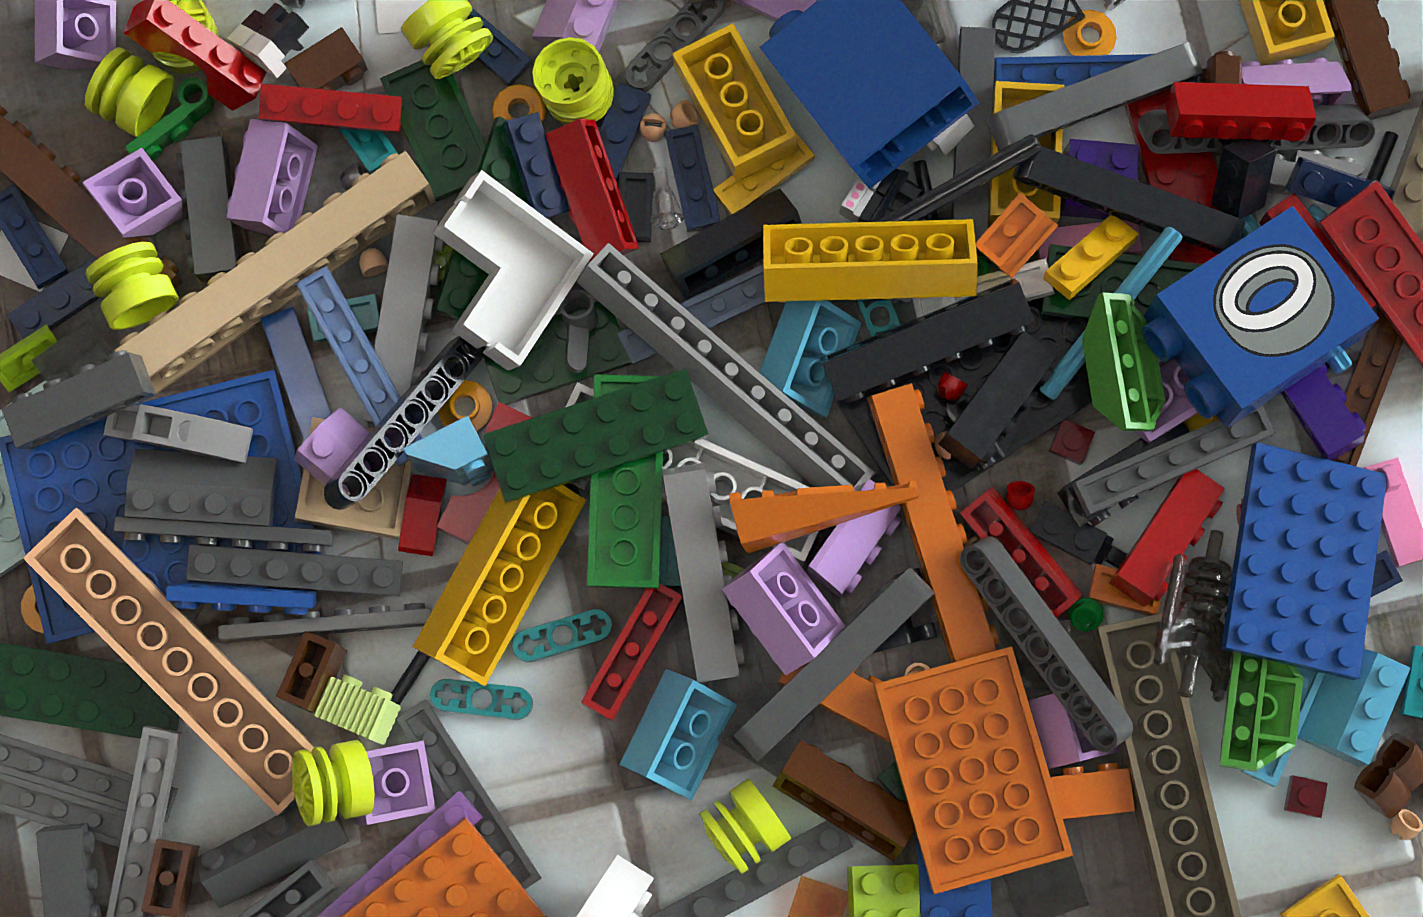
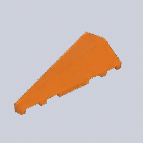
(789, 515)

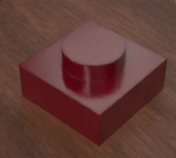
(1072, 442)
(1305, 796)

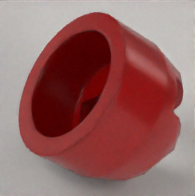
(950, 387)
(1020, 495)

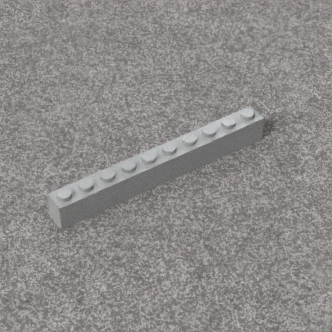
(721, 372)

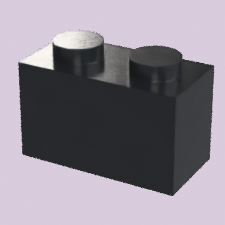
(1243, 177)

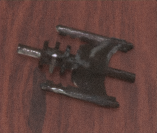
(1194, 623)

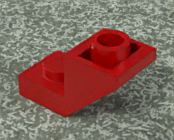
(422, 515)

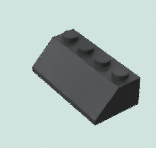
(201, 488)

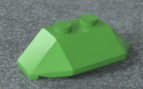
(1121, 366)
(1259, 712)

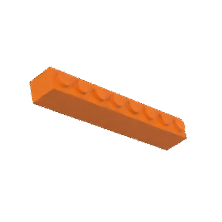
(932, 522)

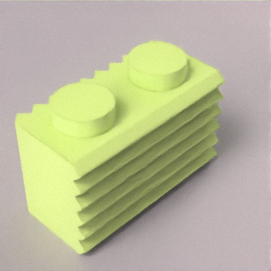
(357, 709)

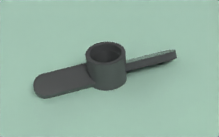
(578, 326)

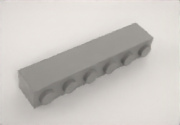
(407, 300)
(701, 571)

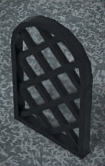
(1038, 40)

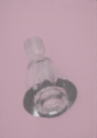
(665, 209)

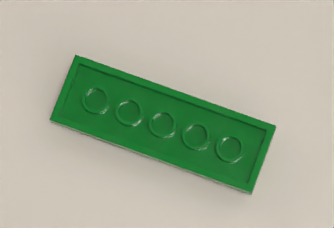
(625, 514)

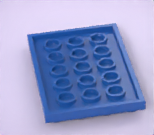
(1304, 561)

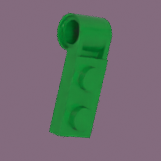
(176, 124)

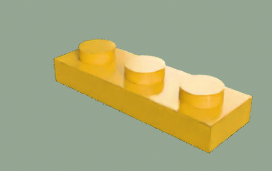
(738, 194)
(1090, 256)

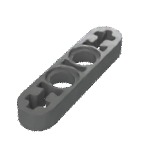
(671, 37)

